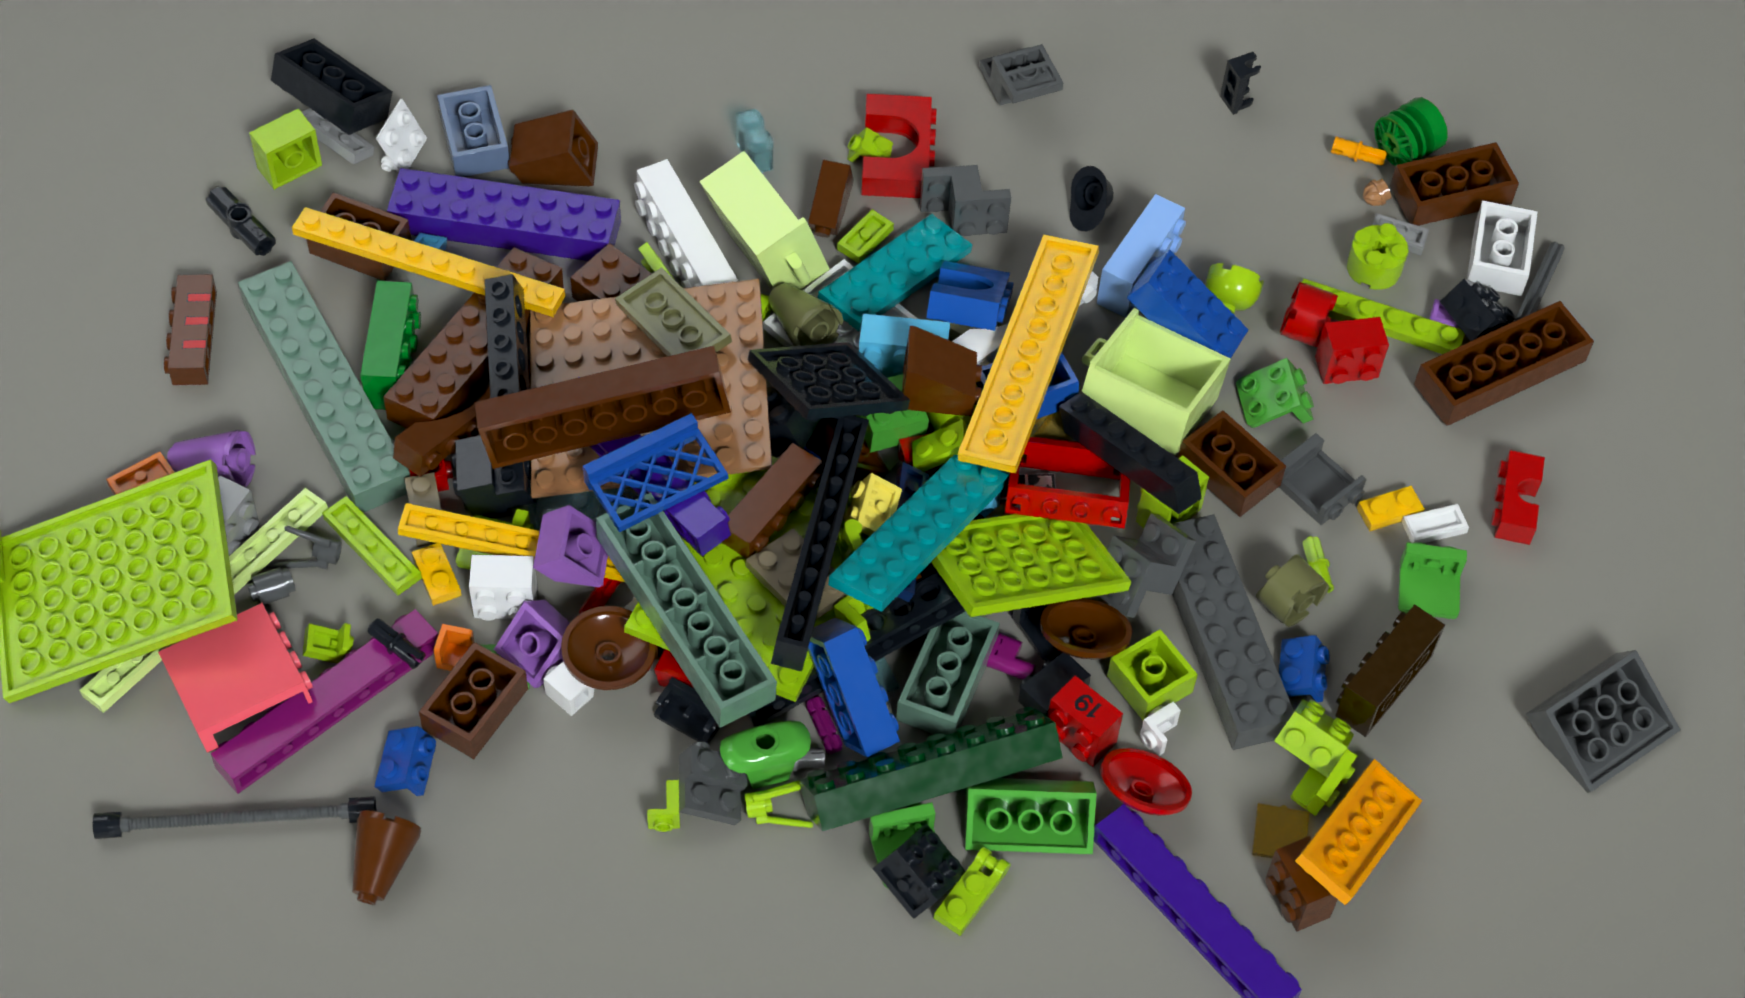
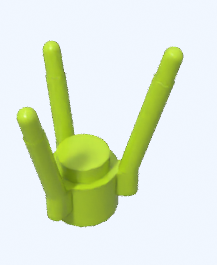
(760, 803)

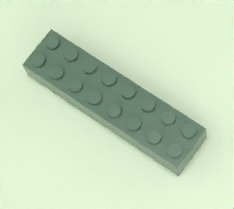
(688, 614)

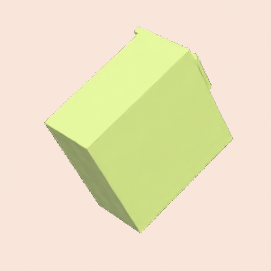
(763, 225)
(1154, 379)

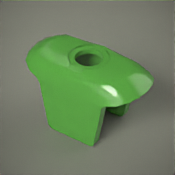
(766, 751)

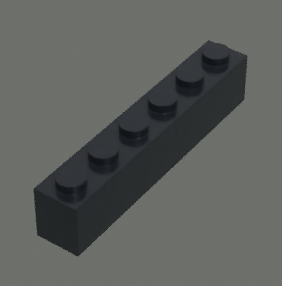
(1130, 452)

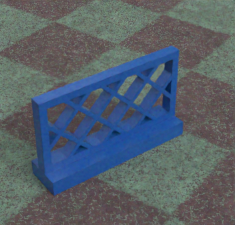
(638, 455)

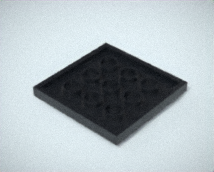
(828, 380)

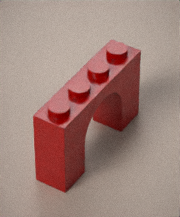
(906, 117)

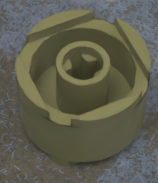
(1292, 590)

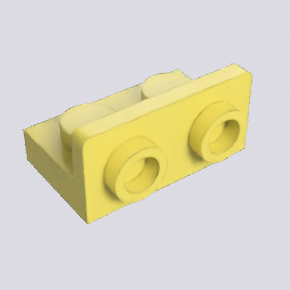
(873, 502)

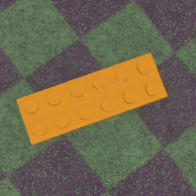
(1358, 832)

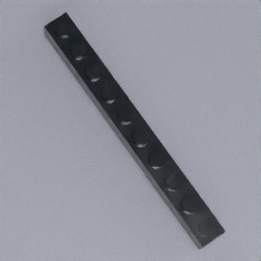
(819, 544)

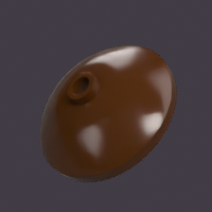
(1086, 628)
(599, 635)

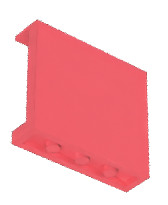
(234, 672)

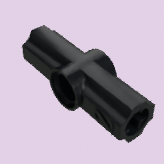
(240, 221)

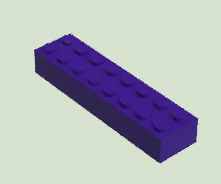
(505, 214)

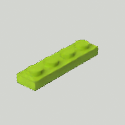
(372, 545)

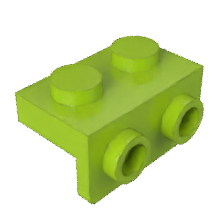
(938, 446)
(1317, 790)

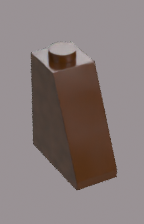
(830, 198)

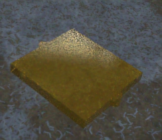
(1277, 828)

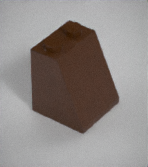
(554, 151)
(940, 374)

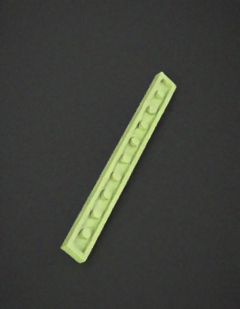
(245, 562)

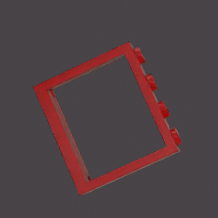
(1067, 504)

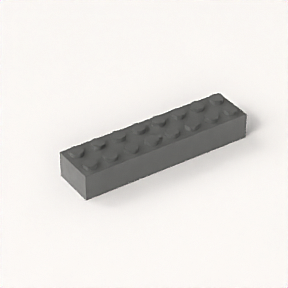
(1229, 640)

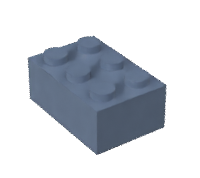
(473, 131)

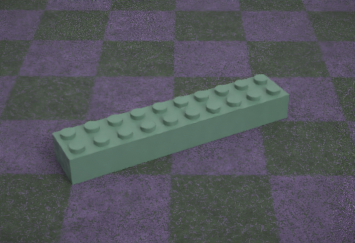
(324, 386)

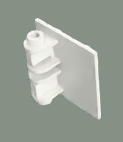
(400, 139)

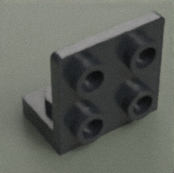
(920, 871)

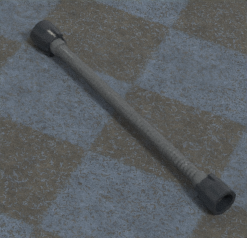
(114, 824)

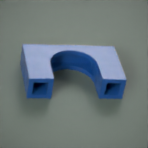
(970, 296)

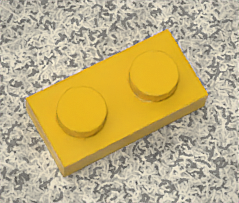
(1389, 508)
(436, 573)

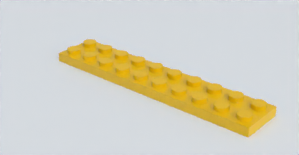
(1028, 354)

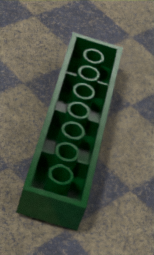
(930, 768)

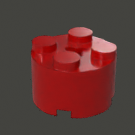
(1307, 314)

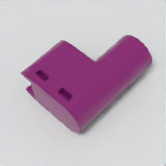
(1005, 658)

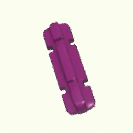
(824, 725)

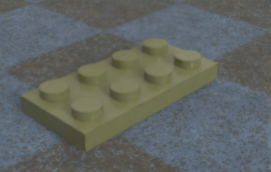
(671, 315)

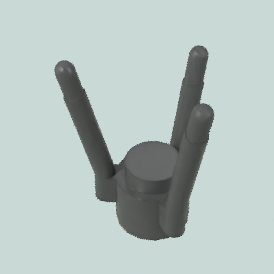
(324, 548)

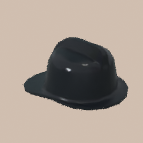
(1089, 198)

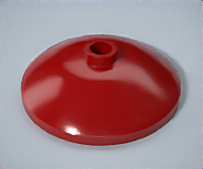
(1145, 782)

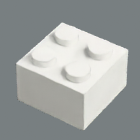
(501, 585)

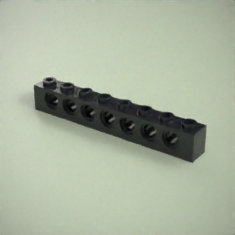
(508, 372)
(889, 630)

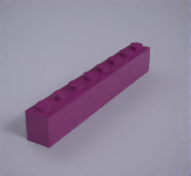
(334, 696)

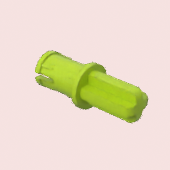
(1316, 559)

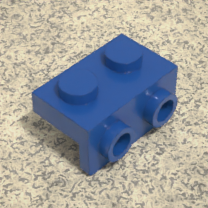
(1304, 666)
(406, 761)

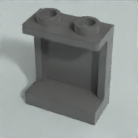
(1319, 482)

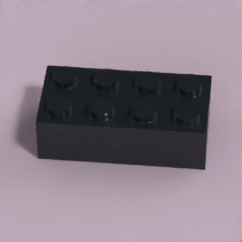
(331, 86)

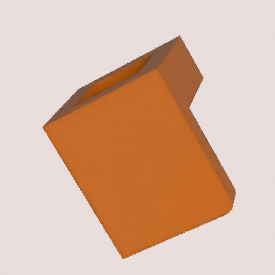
(451, 645)

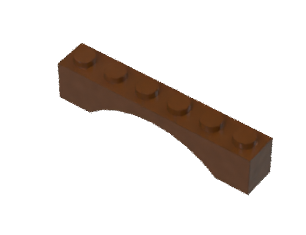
(429, 442)

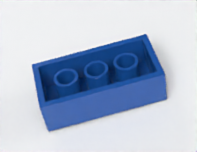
(1182, 303)
(852, 687)

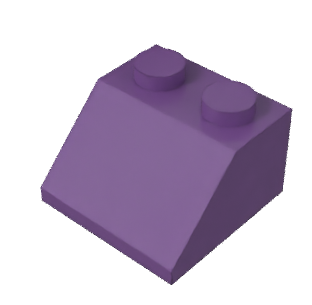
(570, 548)
(534, 640)

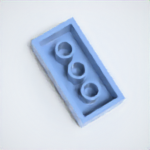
(1149, 238)

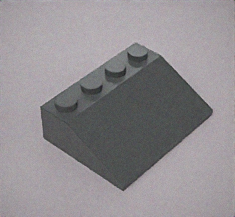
(1604, 720)

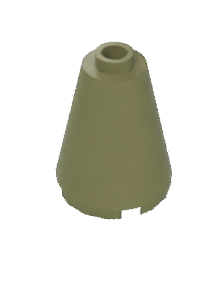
(804, 316)

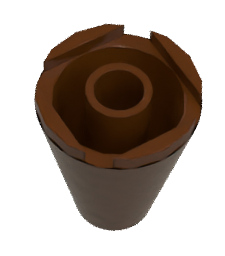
(380, 853)

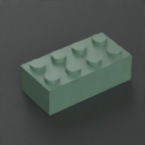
(947, 674)

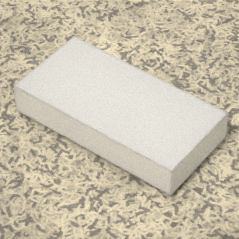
(1435, 524)

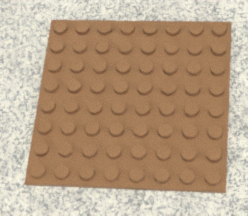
(600, 337)

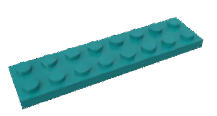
(917, 532)

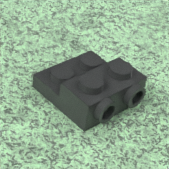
(709, 786)

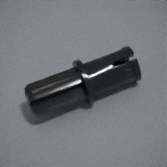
(395, 643)

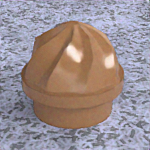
(1376, 193)

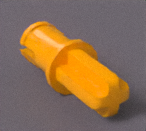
(1358, 151)

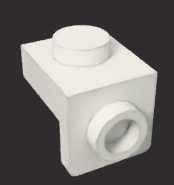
(1158, 722)

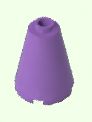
(228, 450)

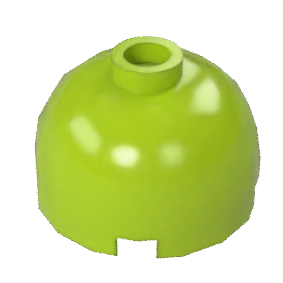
(1234, 287)

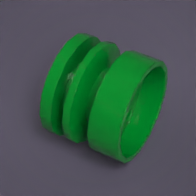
(1411, 131)

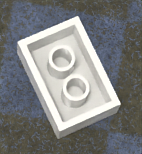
(1502, 247)

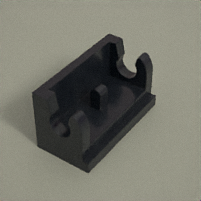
(1237, 80)
(685, 712)

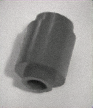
(271, 586)

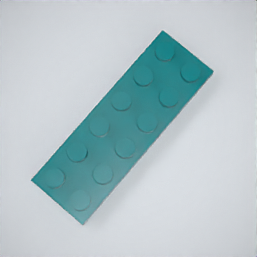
(895, 270)

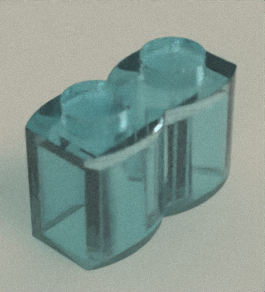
(754, 139)

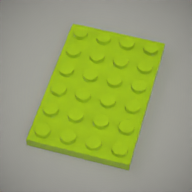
(1026, 564)

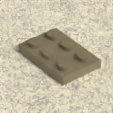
(776, 569)

